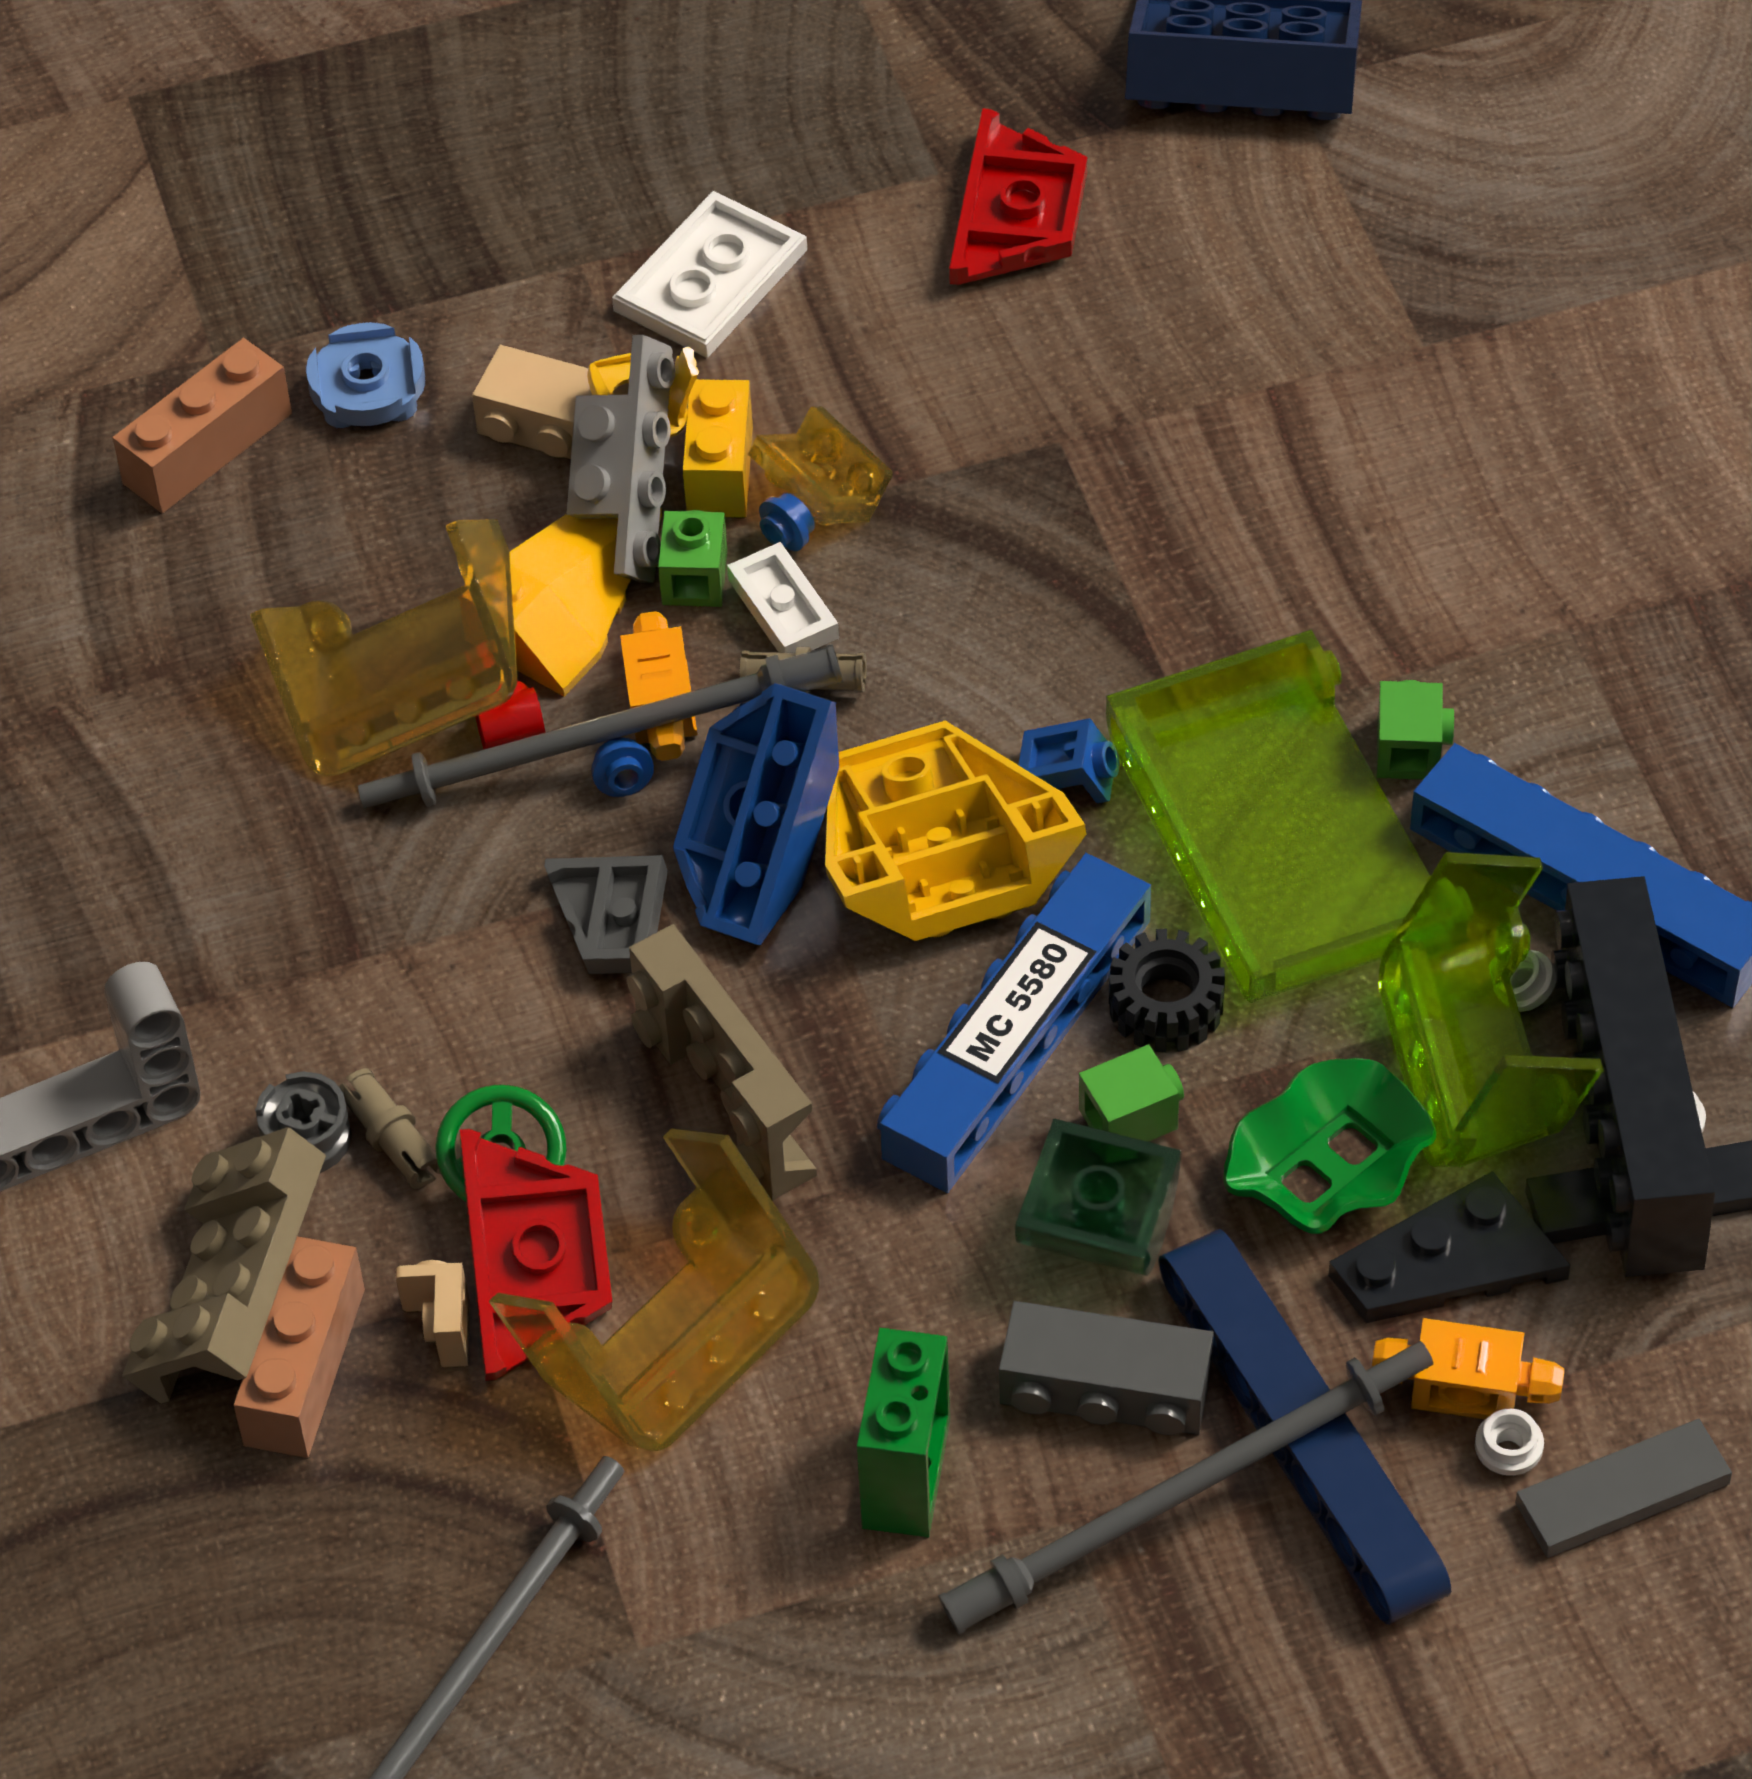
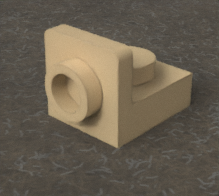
(443, 1298)

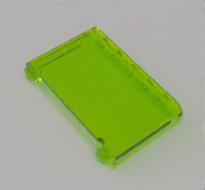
(1269, 813)

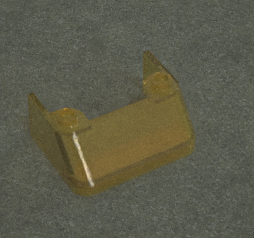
(702, 1328)

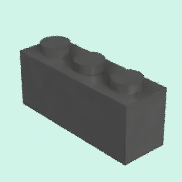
(1106, 1368)

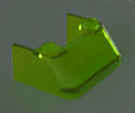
(1459, 1018)

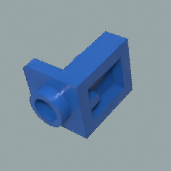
(1071, 756)

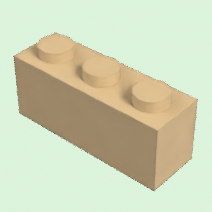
(531, 400)

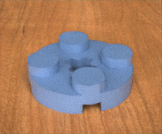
(371, 401)

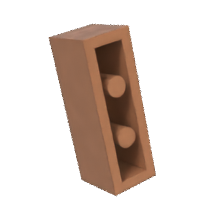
(202, 425)
(300, 1348)

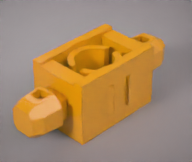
(657, 671)
(1474, 1370)

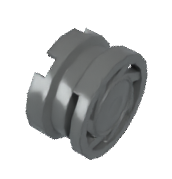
(311, 1108)

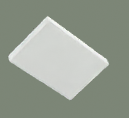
(709, 274)

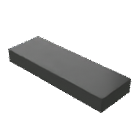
(1623, 1488)

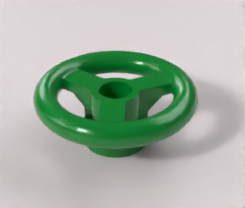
(501, 1099)

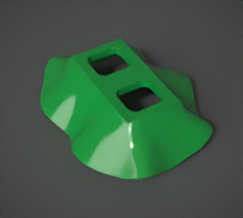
(1303, 1120)

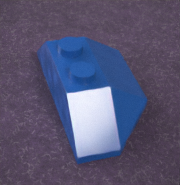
(757, 810)

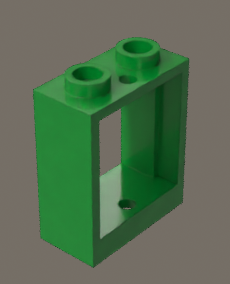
(904, 1432)

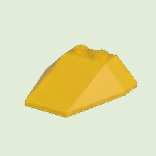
(942, 832)

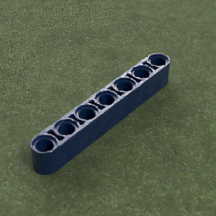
(1331, 1464)

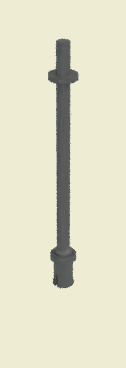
(797, 672)
(573, 1521)
(1014, 1578)

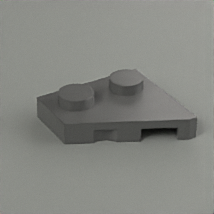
(609, 905)

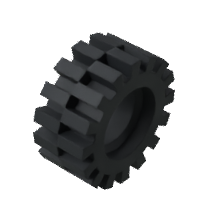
(1166, 960)

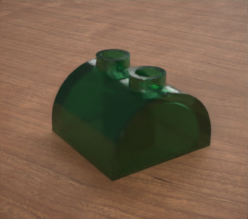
(1100, 1197)

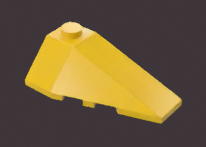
(565, 599)

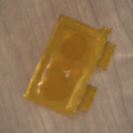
(824, 469)

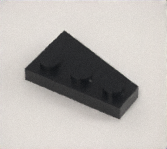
(1448, 1250)

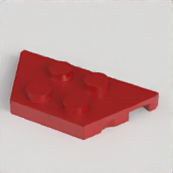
(1016, 203)
(533, 1237)

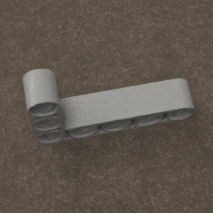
(110, 1097)

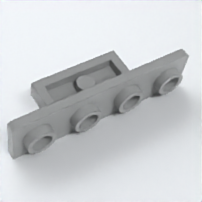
(621, 458)

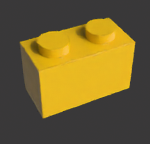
(718, 446)

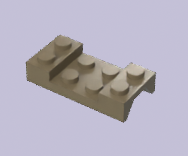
(693, 1016)
(250, 1216)

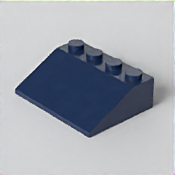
(1245, 55)

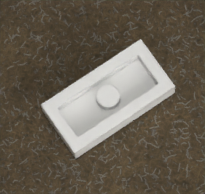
(782, 600)

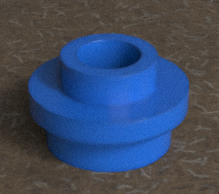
(786, 521)
(617, 756)

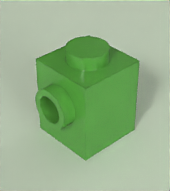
(693, 558)
(1411, 728)
(1131, 1095)

